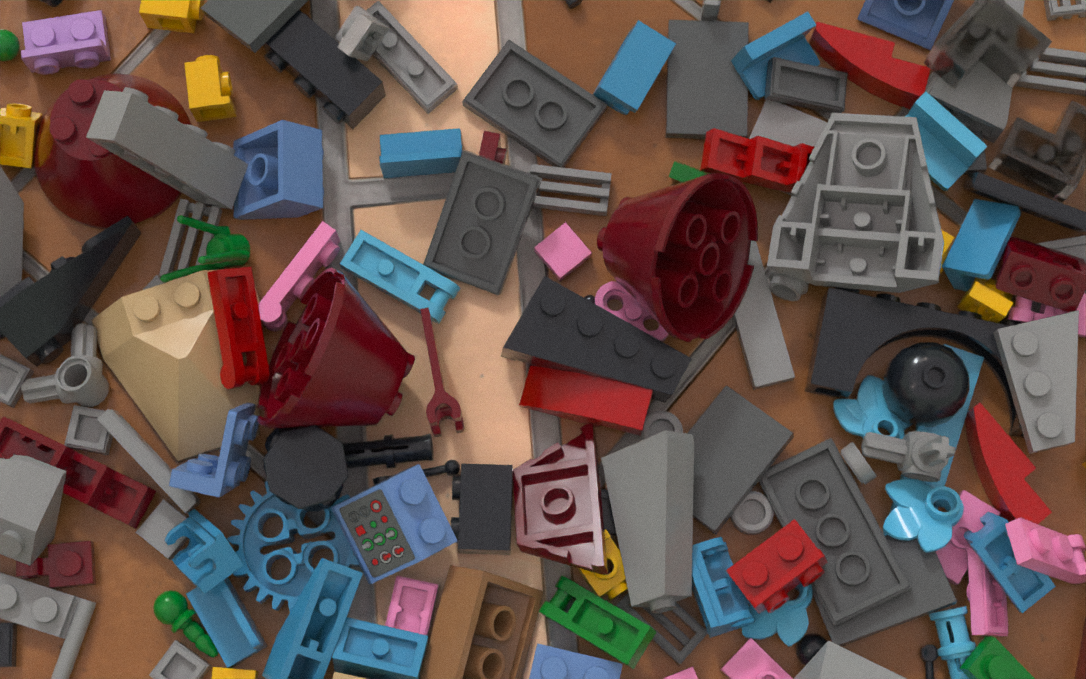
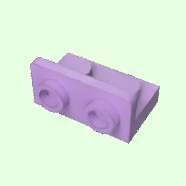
(65, 42)

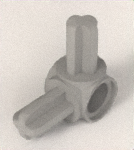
(71, 373)
(916, 455)

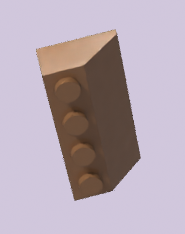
(481, 627)

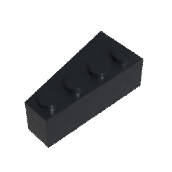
(580, 337)

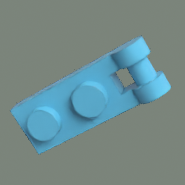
(398, 275)

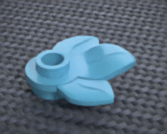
(868, 411)
(917, 514)
(788, 621)

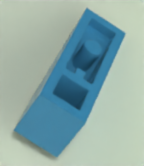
(314, 624)

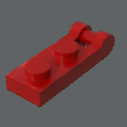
(238, 327)

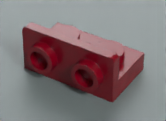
(1042, 274)

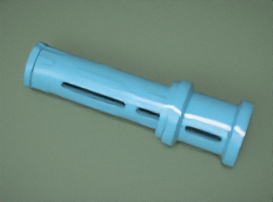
(953, 639)

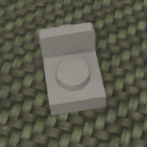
(361, 34)

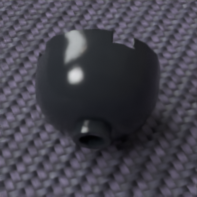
(926, 384)

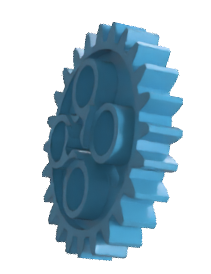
(259, 566)

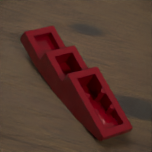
(85, 478)

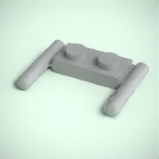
(49, 613)

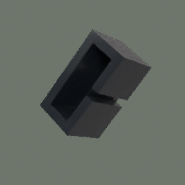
(484, 508)

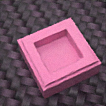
(562, 251)

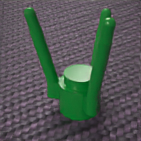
(221, 251)

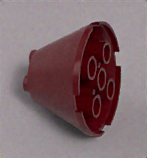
(88, 179)
(684, 252)
(334, 363)

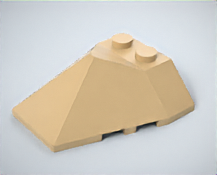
(170, 362)

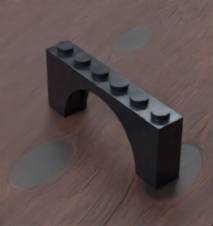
(859, 325)

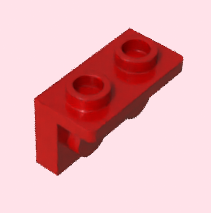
(778, 567)

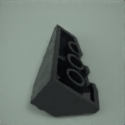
(43, 313)

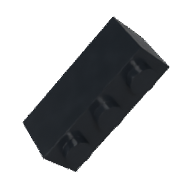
(324, 70)

